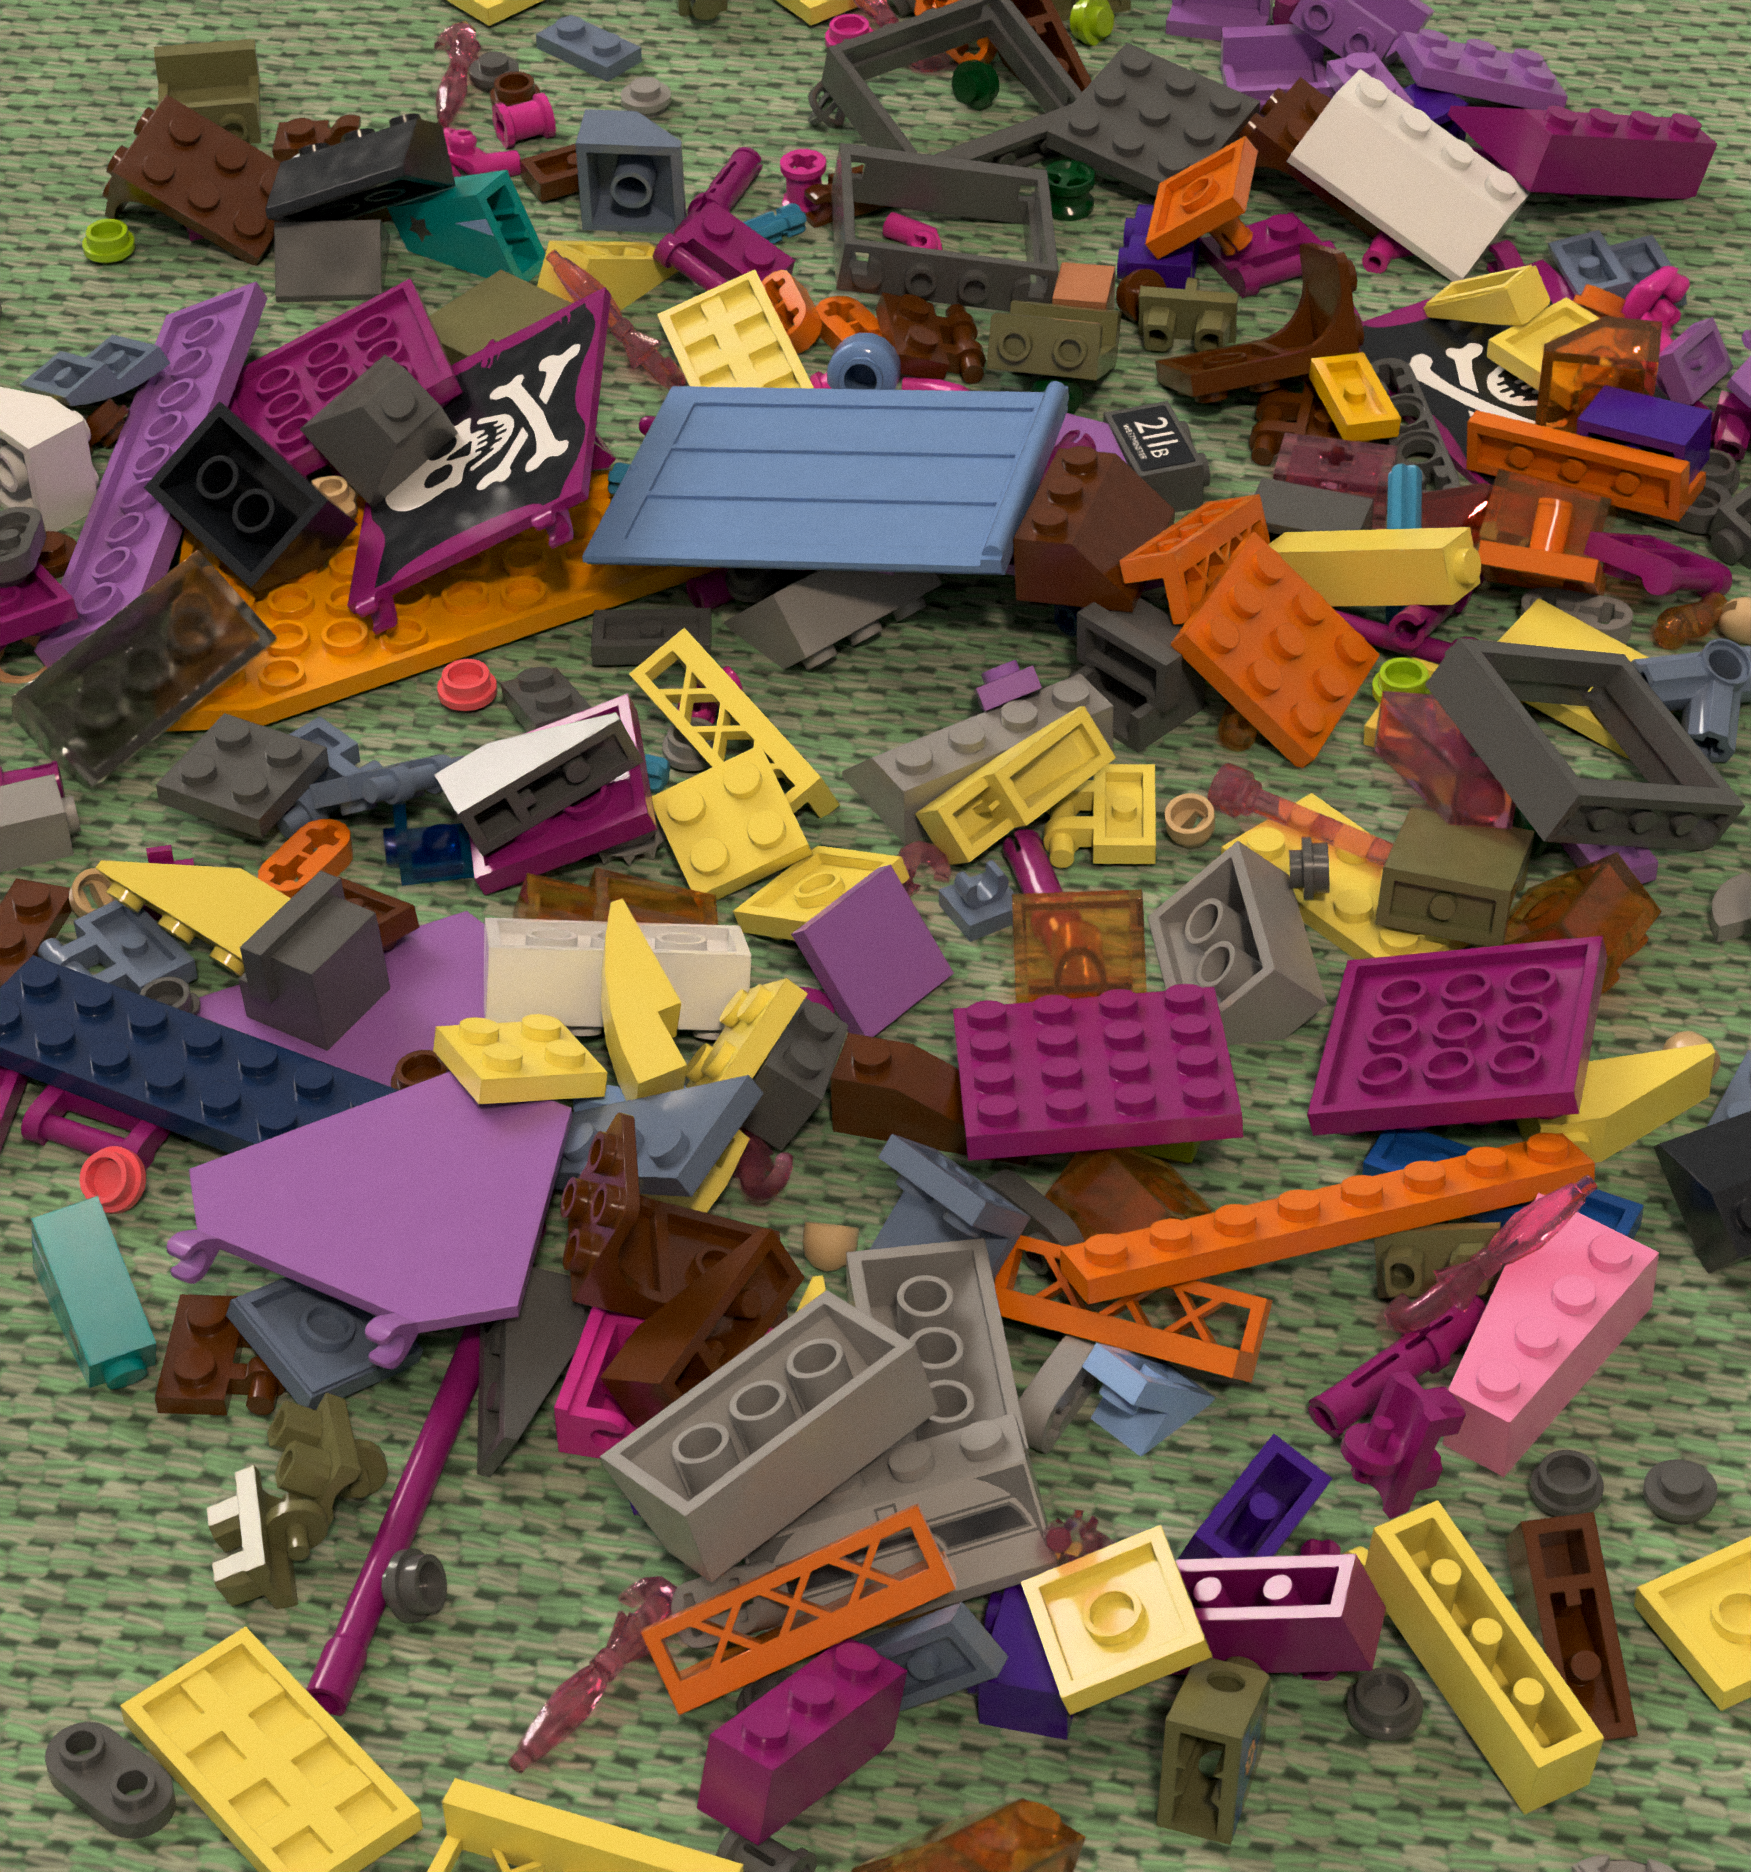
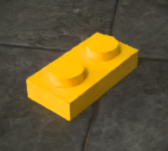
(1354, 397)

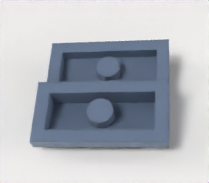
(1613, 268)
(102, 374)

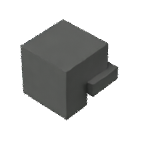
(1138, 671)
(314, 965)

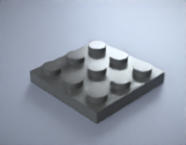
(1149, 119)

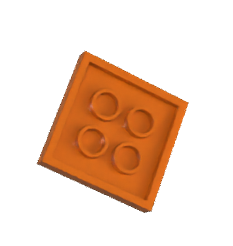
(1276, 650)

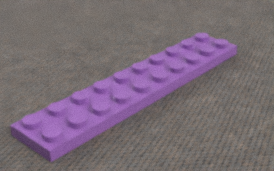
(127, 531)

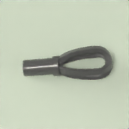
(817, 114)

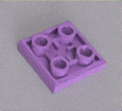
(872, 953)

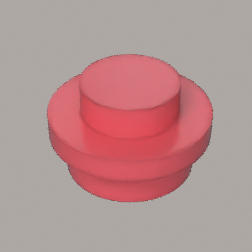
(466, 685)
(114, 1177)

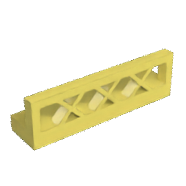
(734, 706)
(553, 1839)

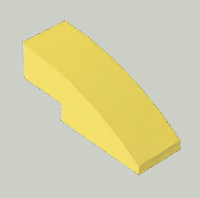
(1015, 786)
(638, 1011)

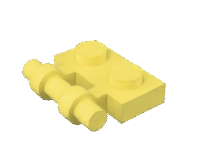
(1121, 819)

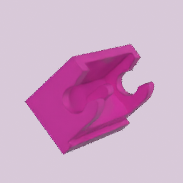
(585, 1410)

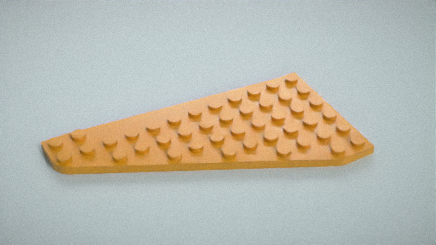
(461, 611)

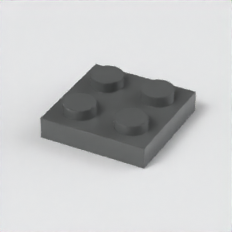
(242, 775)

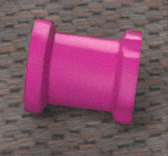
(524, 120)
(809, 170)

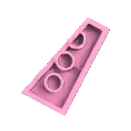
(1546, 1336)

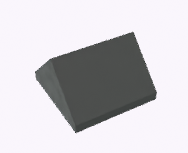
(330, 260)

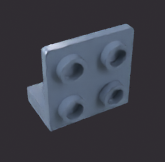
(945, 1204)

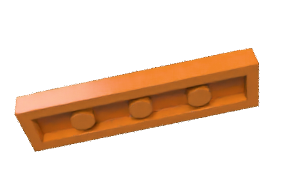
(1618, 472)
(1191, 546)
(1137, 1336)
(808, 1633)

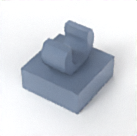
(979, 902)

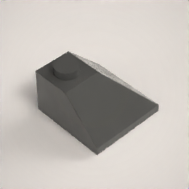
(380, 430)

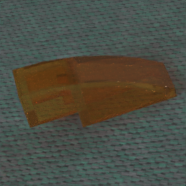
(646, 900)

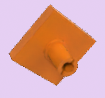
(1204, 201)
(1544, 560)

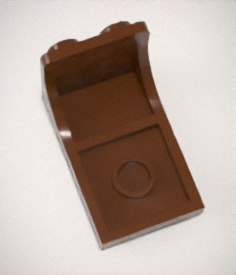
(1278, 134)
(196, 178)
(1319, 328)
(633, 1249)

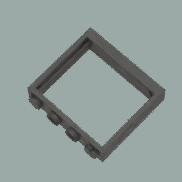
(934, 33)
(950, 188)
(1685, 796)

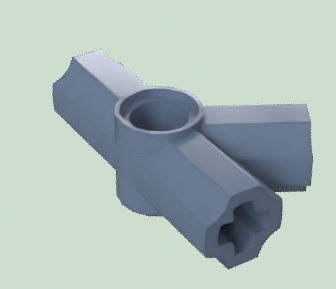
(1707, 689)

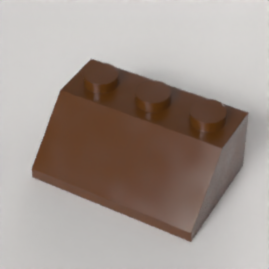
(1079, 528)

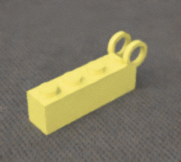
(1482, 1657)

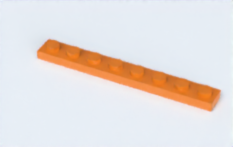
(1321, 1218)

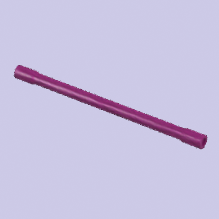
(346, 1651)

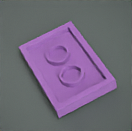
(1480, 70)

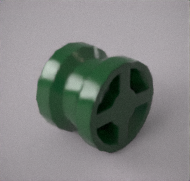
(1070, 188)

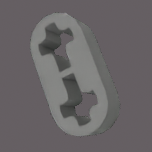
(1588, 608)
(1057, 1393)
(752, 1619)

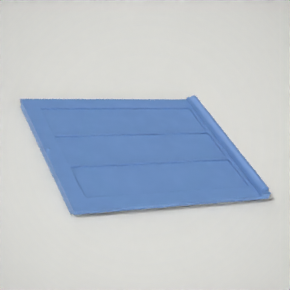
(832, 480)

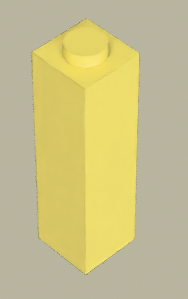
(1384, 565)

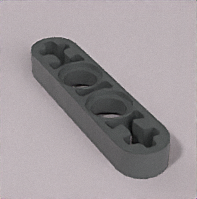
(1423, 433)

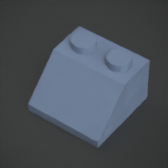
(629, 173)

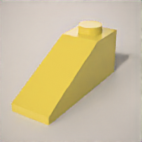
(621, 267)
(1631, 1098)

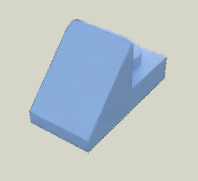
(1142, 1396)

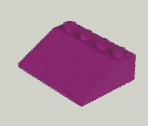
(1593, 150)

